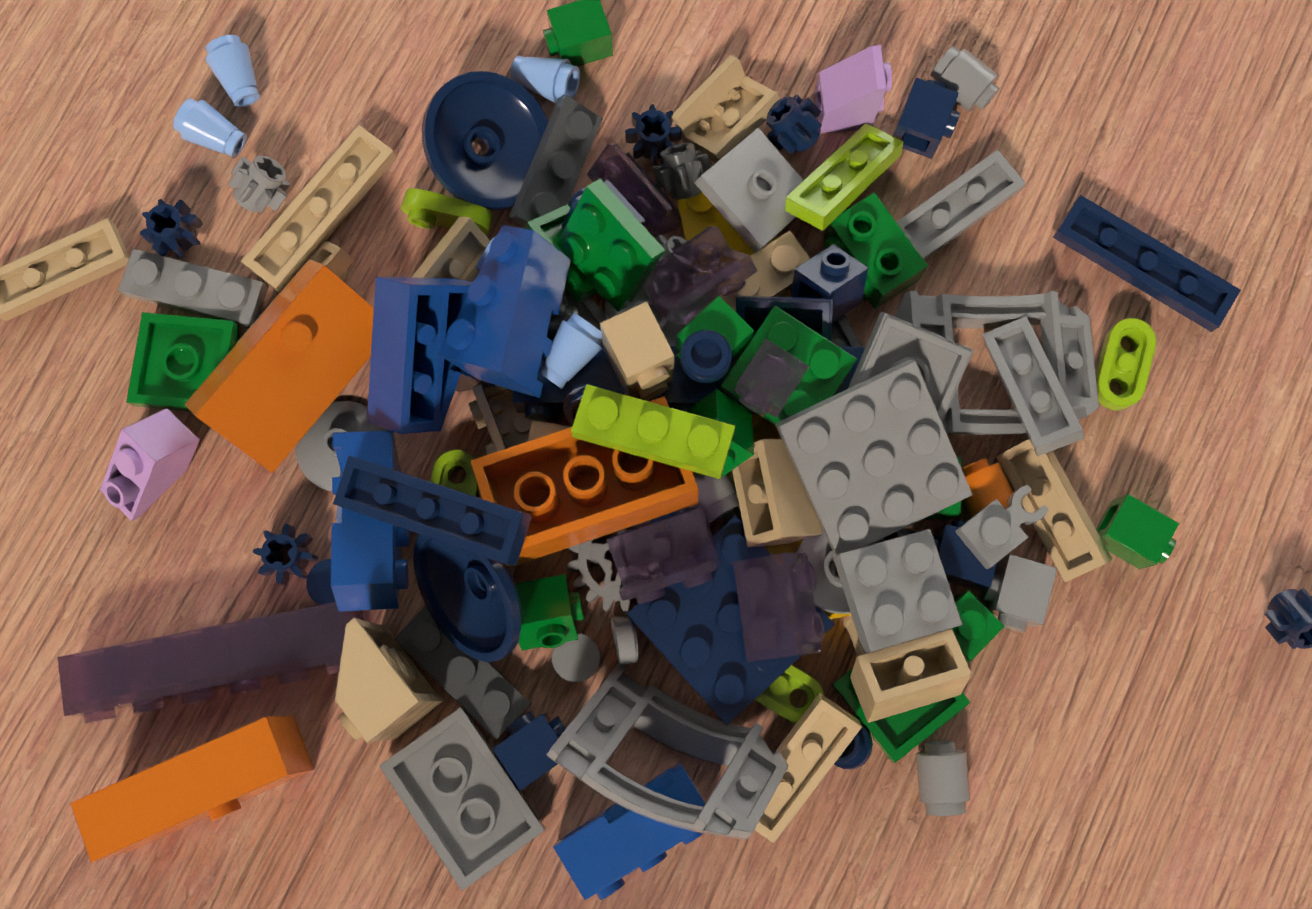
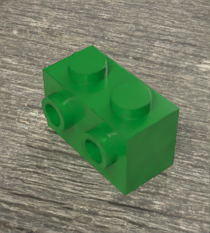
(880, 244)

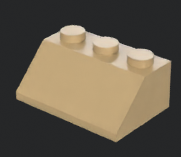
(380, 685)

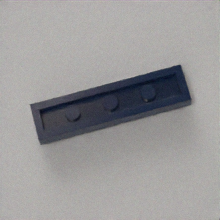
(1147, 263)
(433, 510)

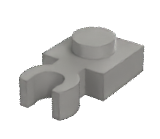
(997, 530)

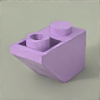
(852, 91)
(147, 462)

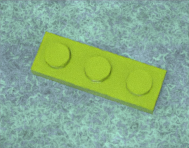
(843, 176)
(653, 431)

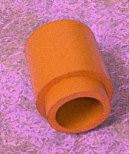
(986, 485)

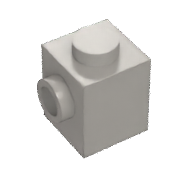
(1020, 592)

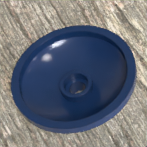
(497, 117)
(469, 598)

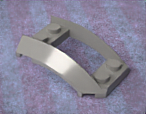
(1064, 340)
(623, 703)

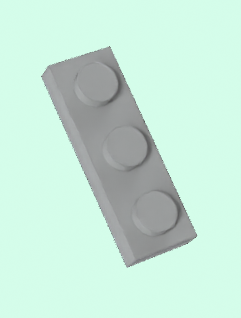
(961, 204)
(192, 288)
(1033, 386)

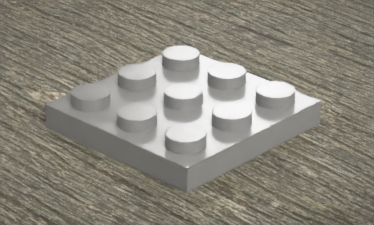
(874, 458)

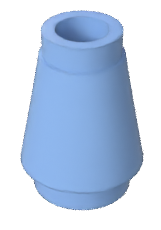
(233, 68)
(546, 76)
(208, 128)
(571, 350)

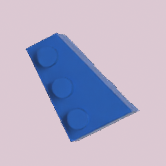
(509, 312)
(407, 376)
(365, 550)
(622, 840)

